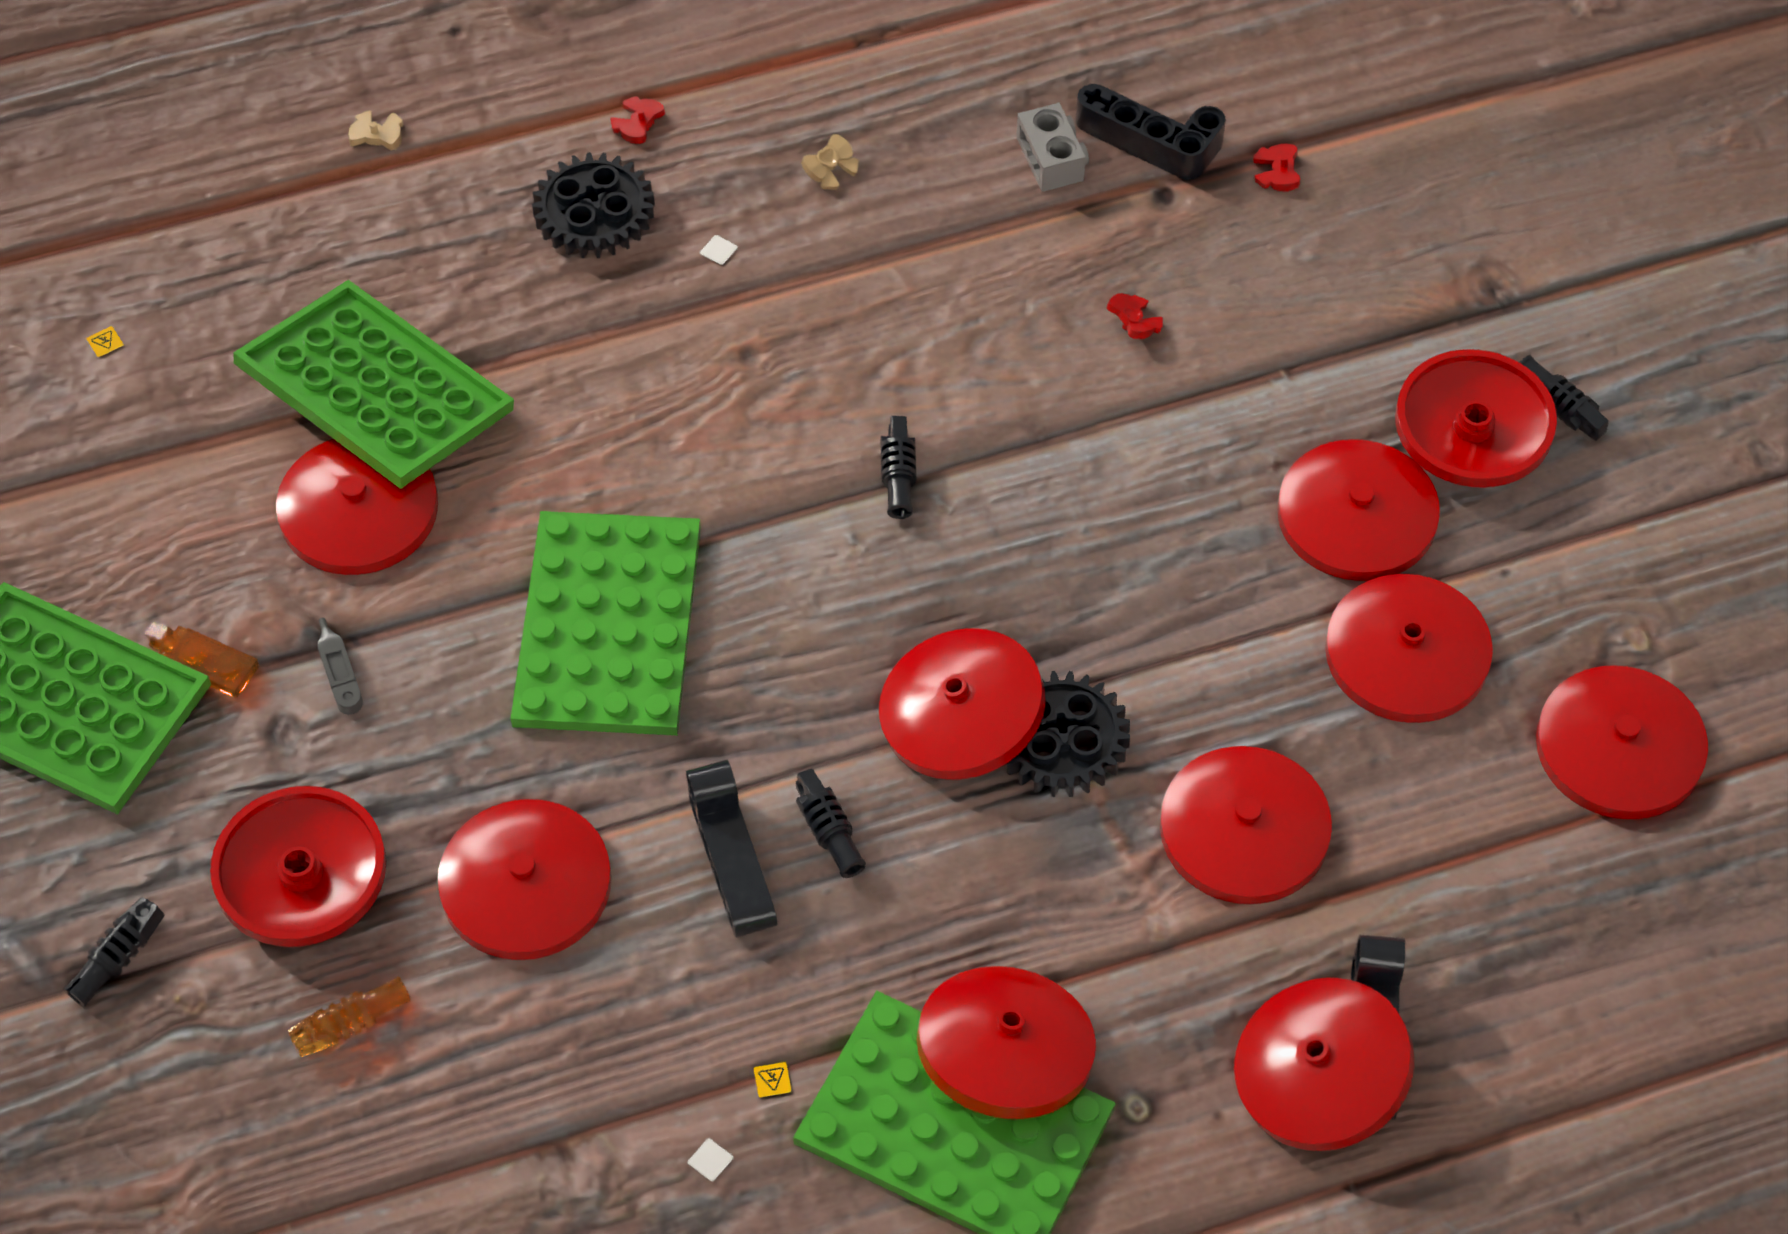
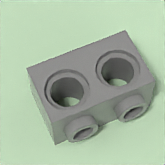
(1051, 146)

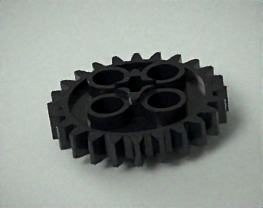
(593, 205)
(1068, 764)

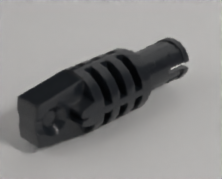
(1570, 403)
(898, 467)
(828, 823)
(113, 951)

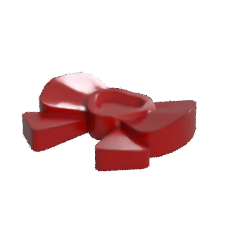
(643, 117)
(1282, 176)
(1130, 312)

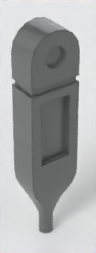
(339, 670)

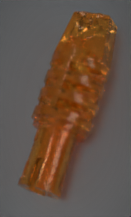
(347, 1017)

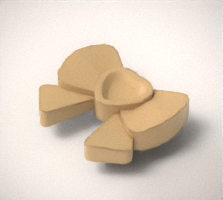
(371, 133)
(835, 153)

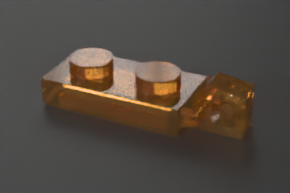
(226, 667)

